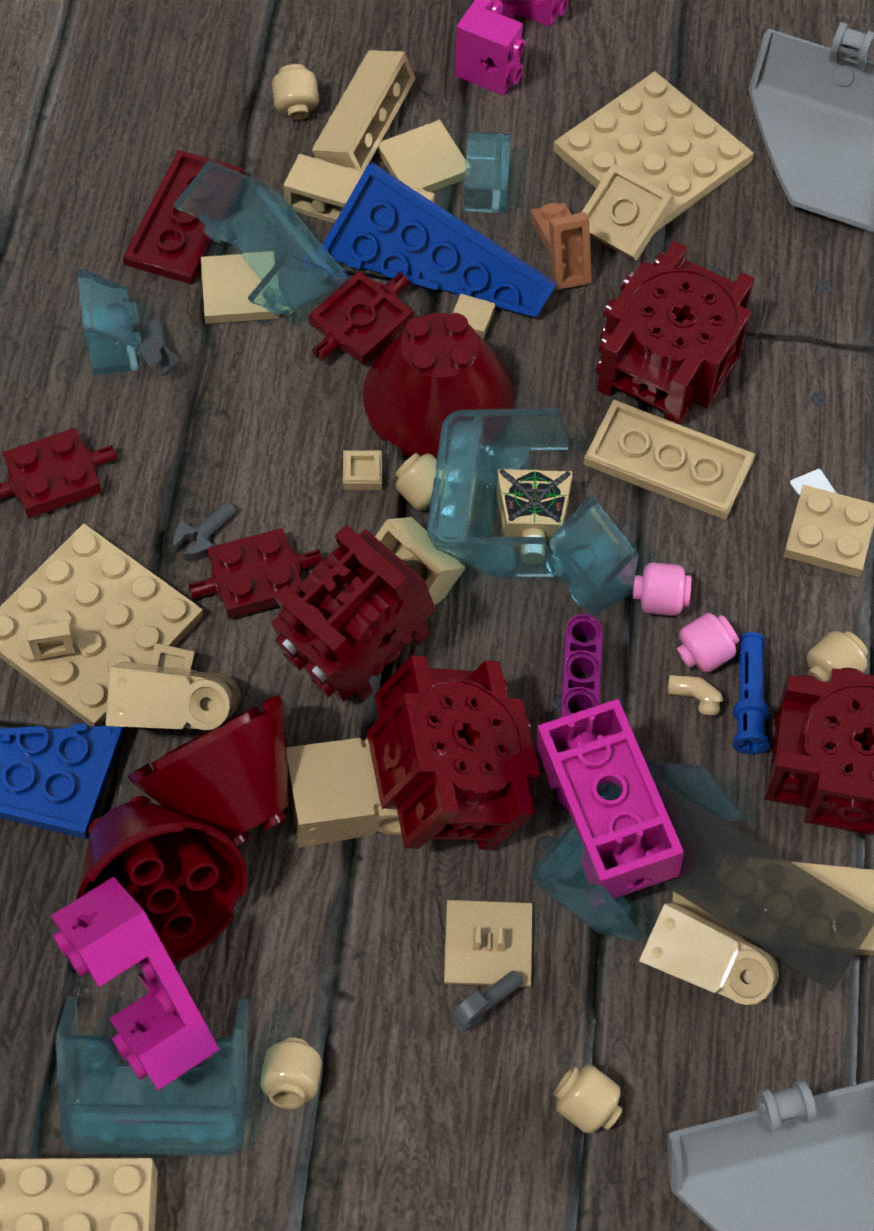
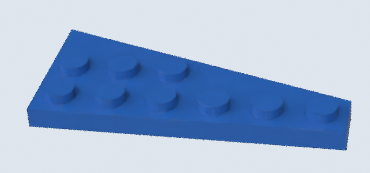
(400, 230)
(56, 775)

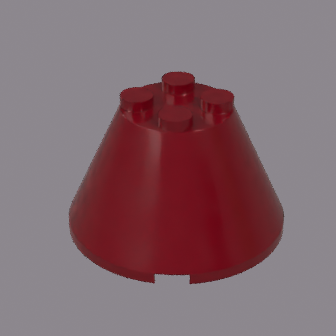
(429, 374)
(227, 775)
(172, 867)

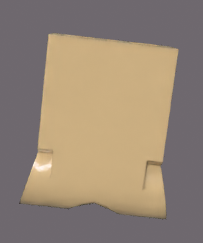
(169, 697)
(336, 793)
(709, 956)

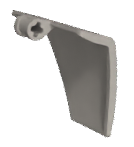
(819, 121)
(783, 1166)

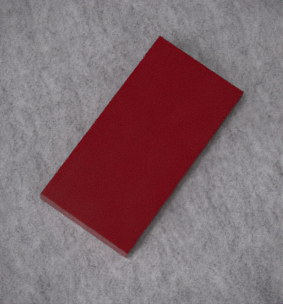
(169, 239)

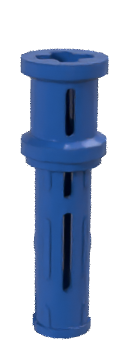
(751, 709)

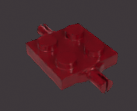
(361, 317)
(53, 472)
(253, 571)

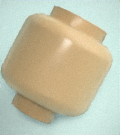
(295, 91)
(417, 480)
(836, 651)
(290, 1073)
(588, 1099)

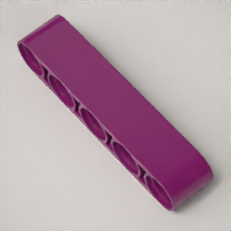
(580, 658)

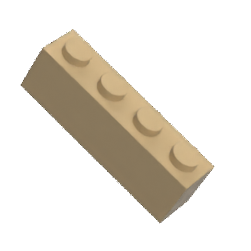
(366, 110)
(323, 187)

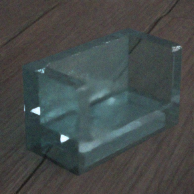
(486, 172)

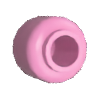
(662, 589)
(707, 642)

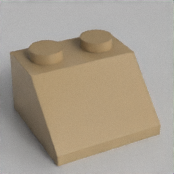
(413, 546)

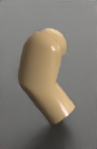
(697, 688)

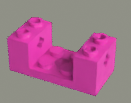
(492, 42)
(623, 839)
(162, 1030)

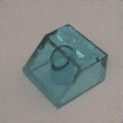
(108, 324)
(593, 558)

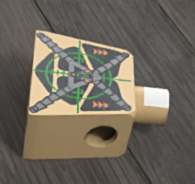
(532, 501)

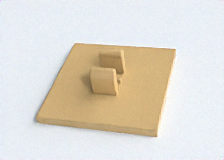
(487, 942)

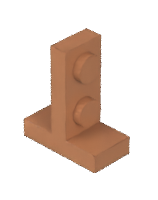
(567, 242)

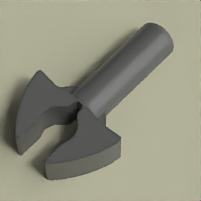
(154, 348)
(201, 532)
(474, 1007)

